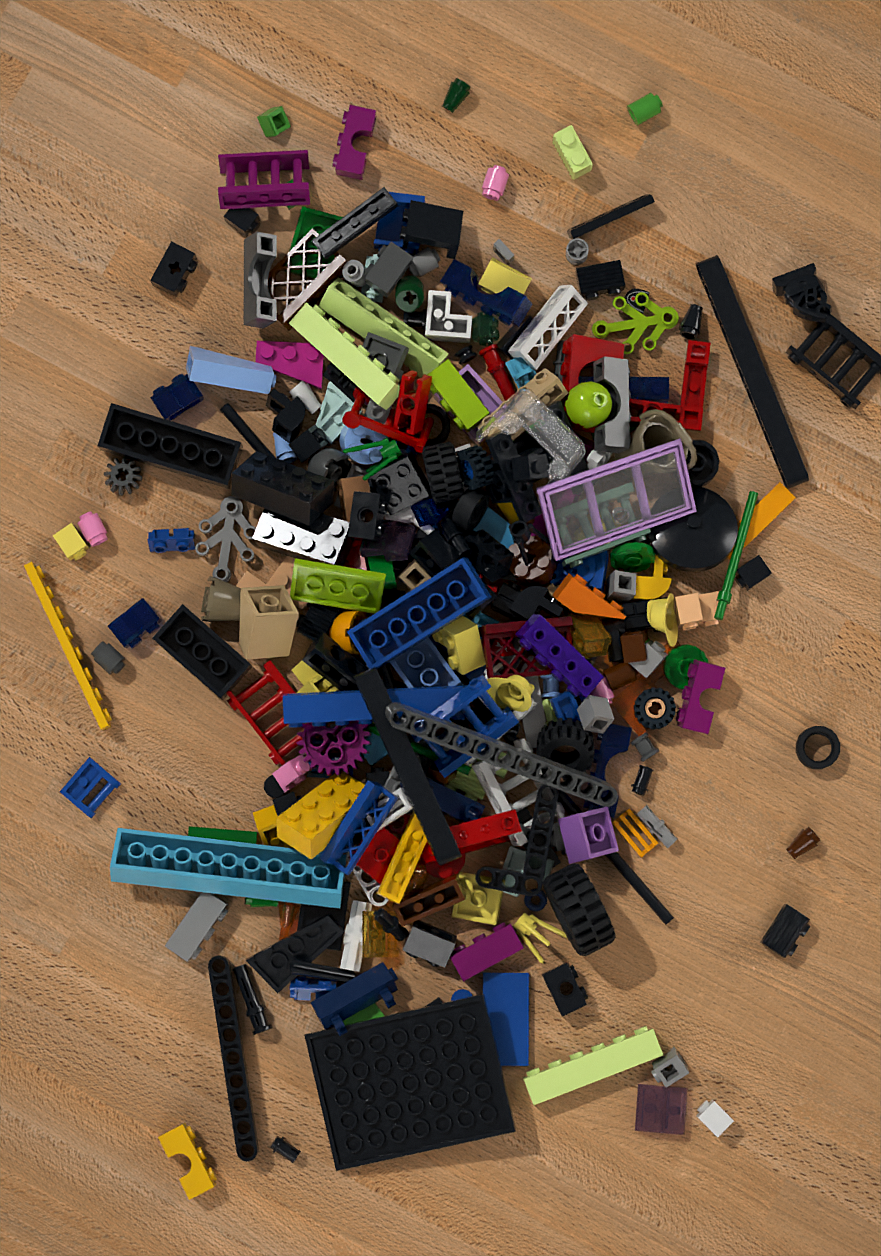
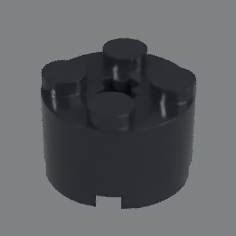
(708, 464)

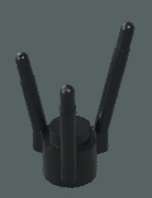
(521, 534)

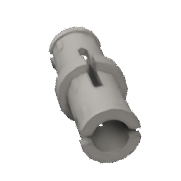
(657, 826)

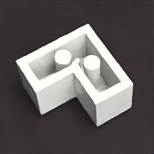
(442, 324)

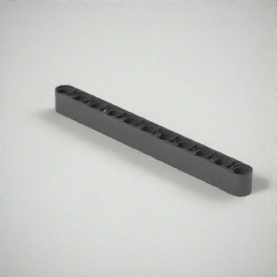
(494, 748)

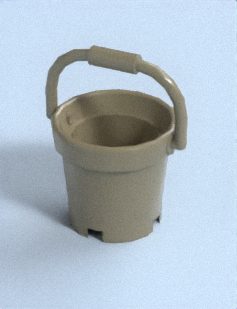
(657, 429)

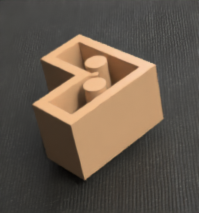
(696, 610)

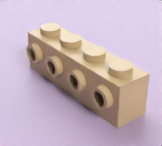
(545, 386)

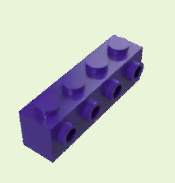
(559, 656)

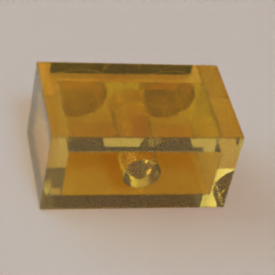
(589, 635)

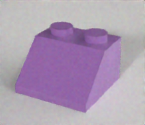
(588, 835)

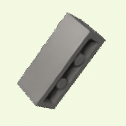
(197, 926)

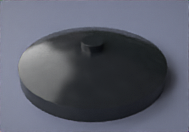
(698, 539)

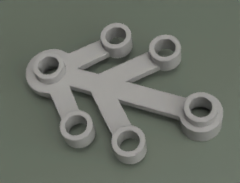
(226, 535)

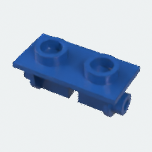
(181, 541)
(302, 987)

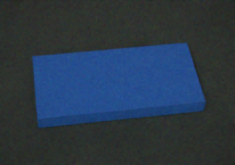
(509, 1015)

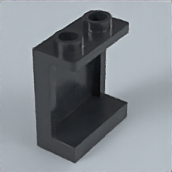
(432, 226)

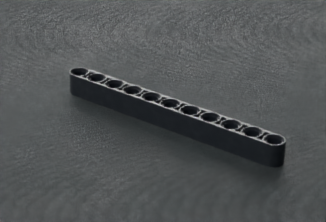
(752, 372)

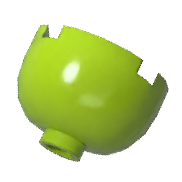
(588, 404)

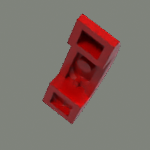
(694, 384)

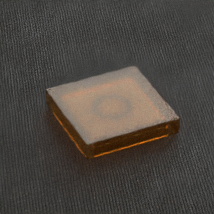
(625, 703)

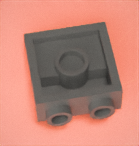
(387, 352)

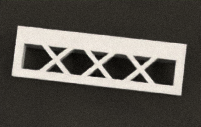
(541, 322)

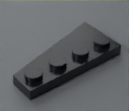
(302, 945)

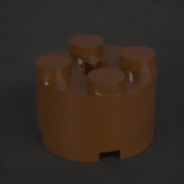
(543, 566)

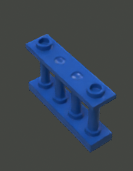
(501, 722)

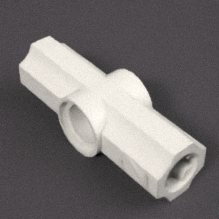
(353, 947)

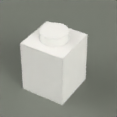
(714, 1117)

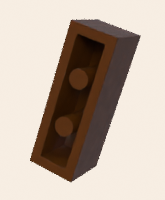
(430, 900)

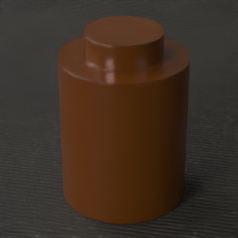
(620, 675)

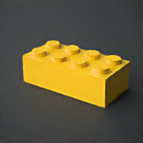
(317, 815)

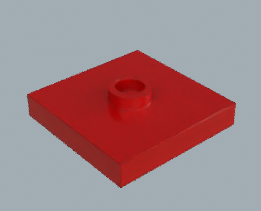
(378, 854)

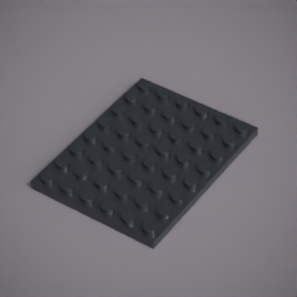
(410, 1082)

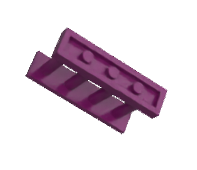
(267, 194)

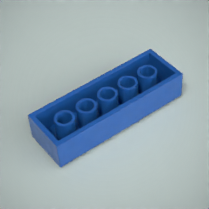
(419, 614)

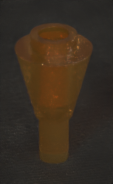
(287, 915)

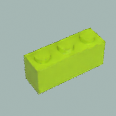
(457, 396)

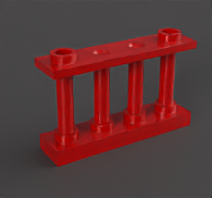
(270, 675)
(480, 834)

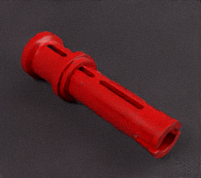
(496, 367)

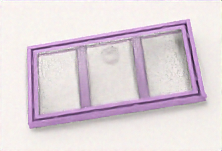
(617, 499)

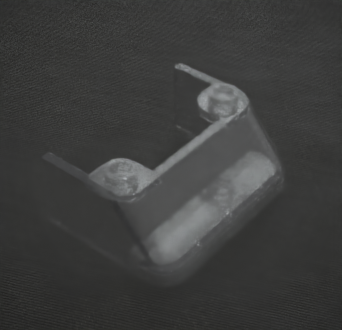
(532, 414)

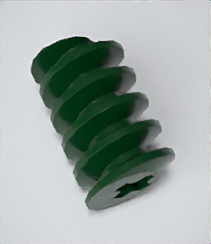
(405, 301)

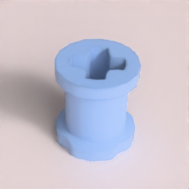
(550, 686)

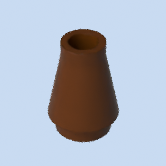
(803, 842)

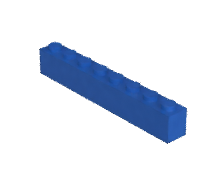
(350, 706)

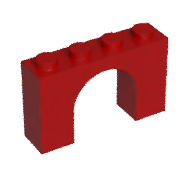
(579, 354)

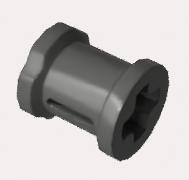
(644, 746)

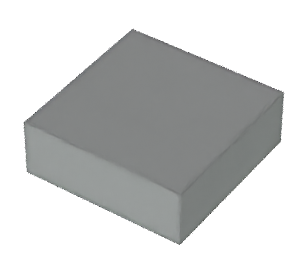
(503, 252)

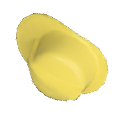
(663, 618)
(511, 692)

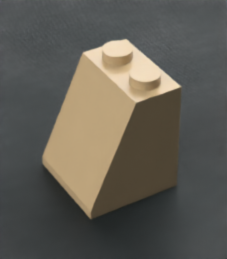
(266, 622)

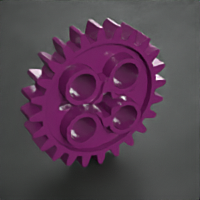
(349, 750)

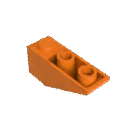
(582, 599)

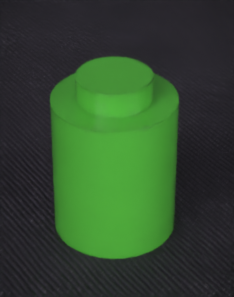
(644, 108)

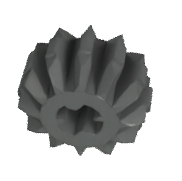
(131, 477)

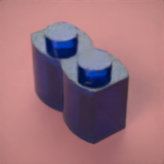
(176, 397)
(135, 623)

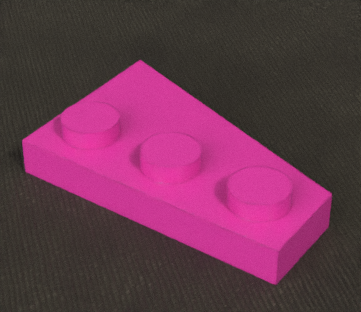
(292, 359)

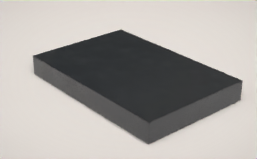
(311, 913)

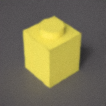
(71, 542)

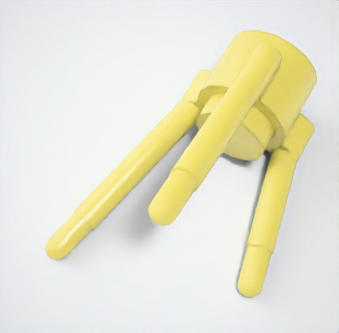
(527, 926)

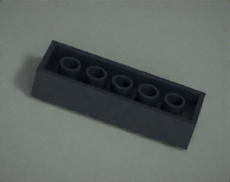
(170, 446)

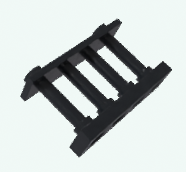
(842, 336)

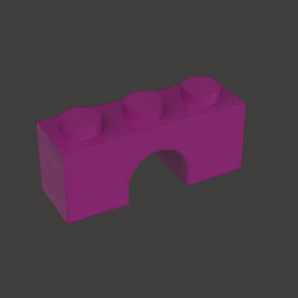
(357, 122)
(701, 677)

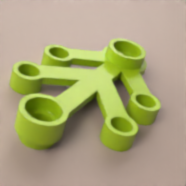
(639, 322)

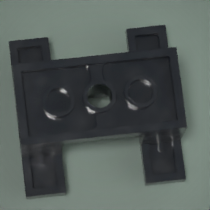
(520, 493)

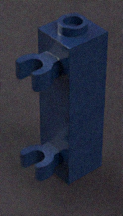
(455, 804)
(355, 996)

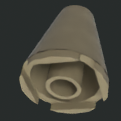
(221, 601)

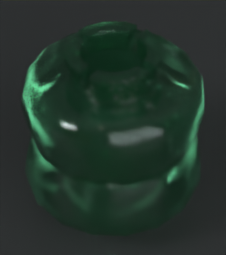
(485, 329)

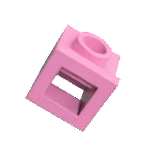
(292, 773)

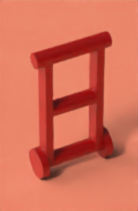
(353, 419)

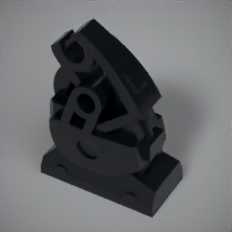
(801, 292)

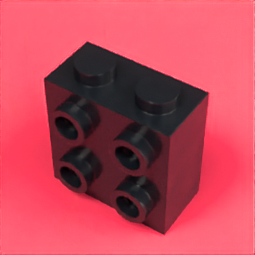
(401, 483)

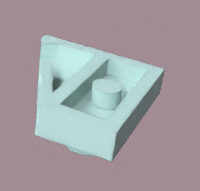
(332, 411)

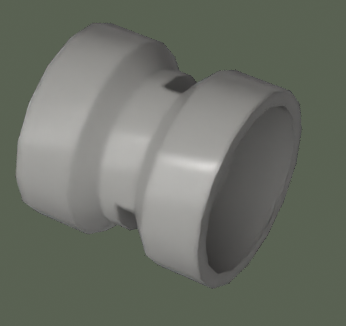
(576, 247)

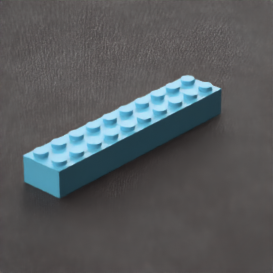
(225, 868)

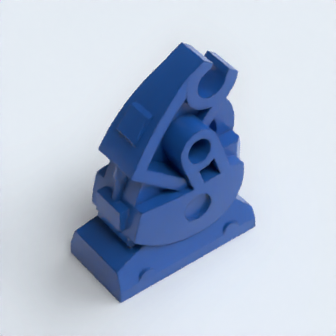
(592, 570)

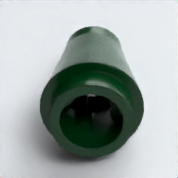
(456, 95)

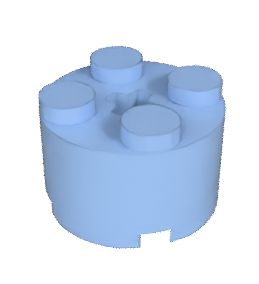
(351, 437)

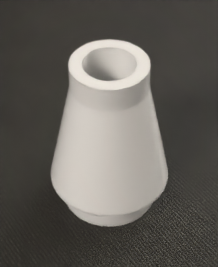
(307, 396)

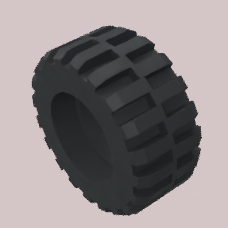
(579, 909)

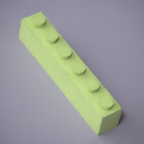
(366, 316)
(346, 356)
(592, 1066)

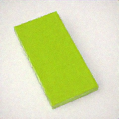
(337, 586)

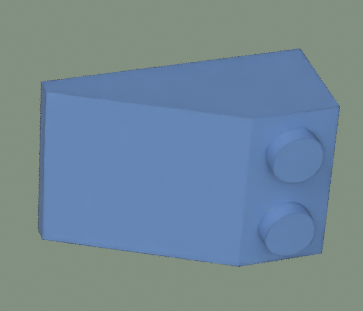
(424, 667)

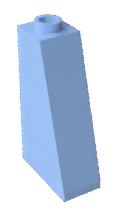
(229, 371)

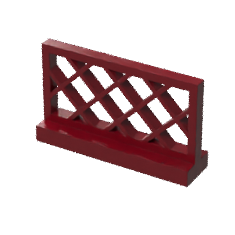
(508, 630)

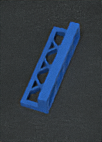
(352, 823)

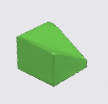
(273, 121)

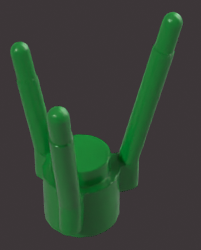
(389, 452)

